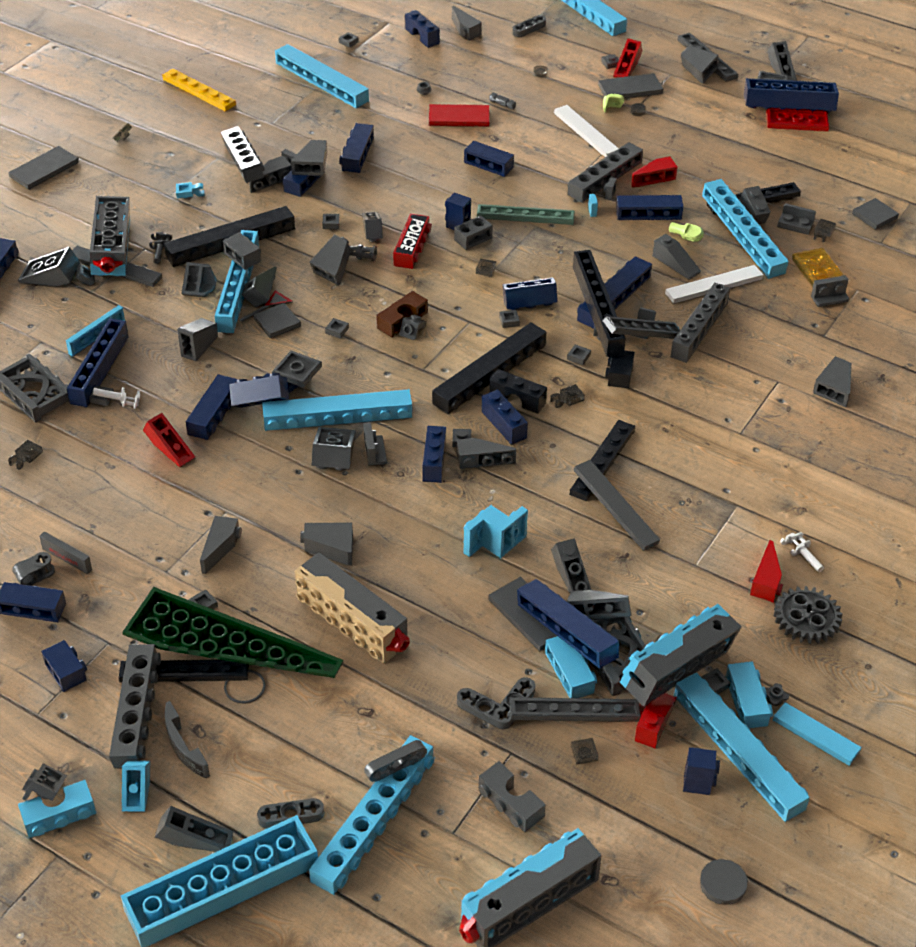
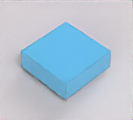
(593, 205)

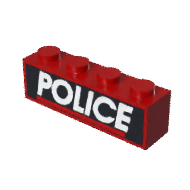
(411, 241)

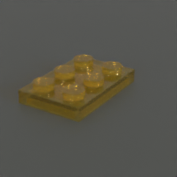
(816, 265)

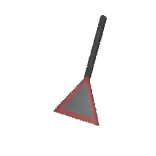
(276, 299)

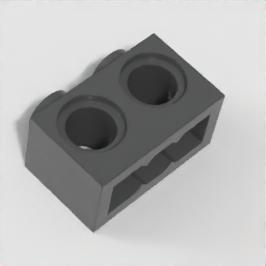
(473, 232)

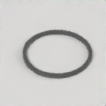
(251, 700)

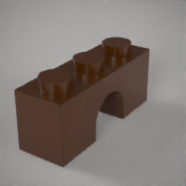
(390, 319)

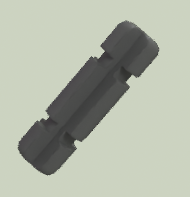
(501, 100)

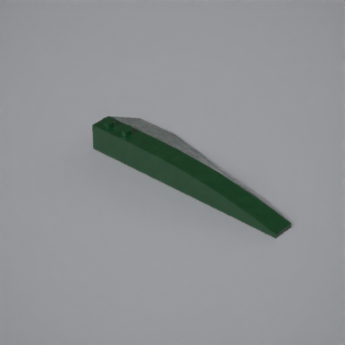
(197, 630)

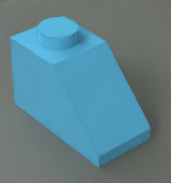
(135, 785)

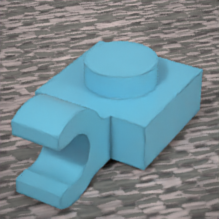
(186, 190)

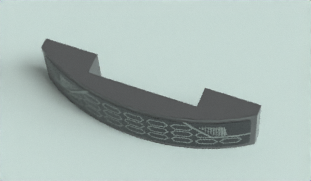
(192, 759)

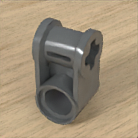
(32, 570)

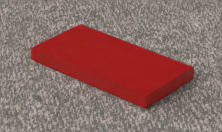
(458, 115)
(797, 120)

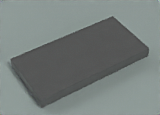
(631, 86)
(43, 167)
(506, 602)

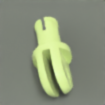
(688, 231)

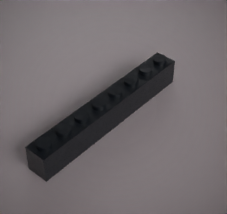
(211, 240)
(597, 301)
(478, 374)

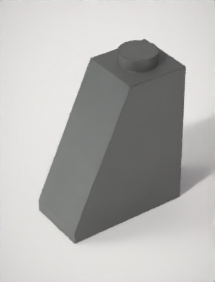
(699, 63)
(310, 159)
(332, 259)
(196, 338)
(835, 382)
(330, 540)

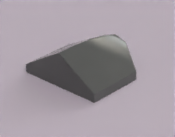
(198, 280)

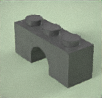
(522, 810)

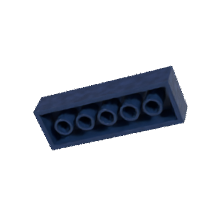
(791, 94)

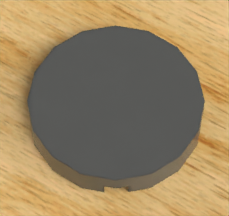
(723, 881)

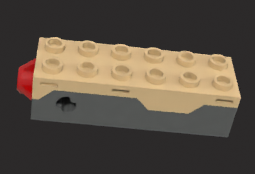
(352, 608)

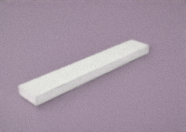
(585, 130)
(701, 287)

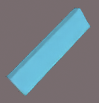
(91, 332)
(817, 734)

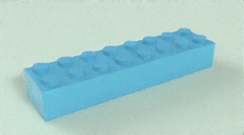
(219, 881)

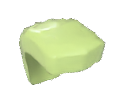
(613, 100)

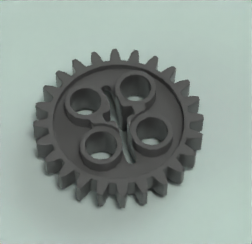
(807, 614)

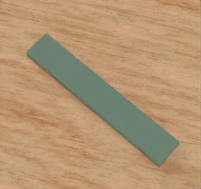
(526, 214)

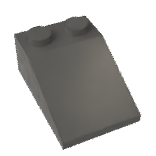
(51, 269)
(333, 448)

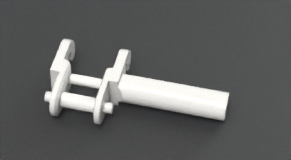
(118, 396)
(802, 548)

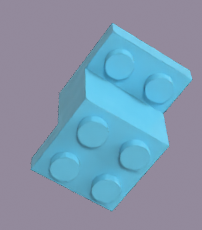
(495, 531)

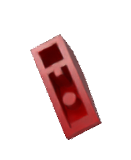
(629, 58)
(655, 172)
(168, 440)
(768, 576)
(654, 720)

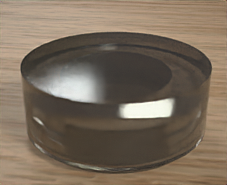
(540, 71)
(638, 109)

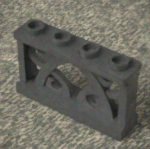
(36, 406)
(627, 636)

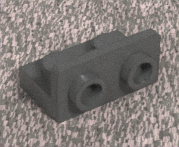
(797, 219)
(830, 291)
(374, 446)
(44, 782)

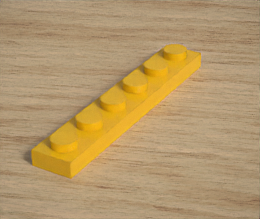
(199, 90)

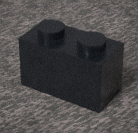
(620, 370)

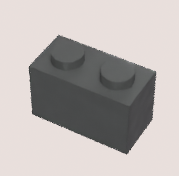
(755, 204)
(242, 251)

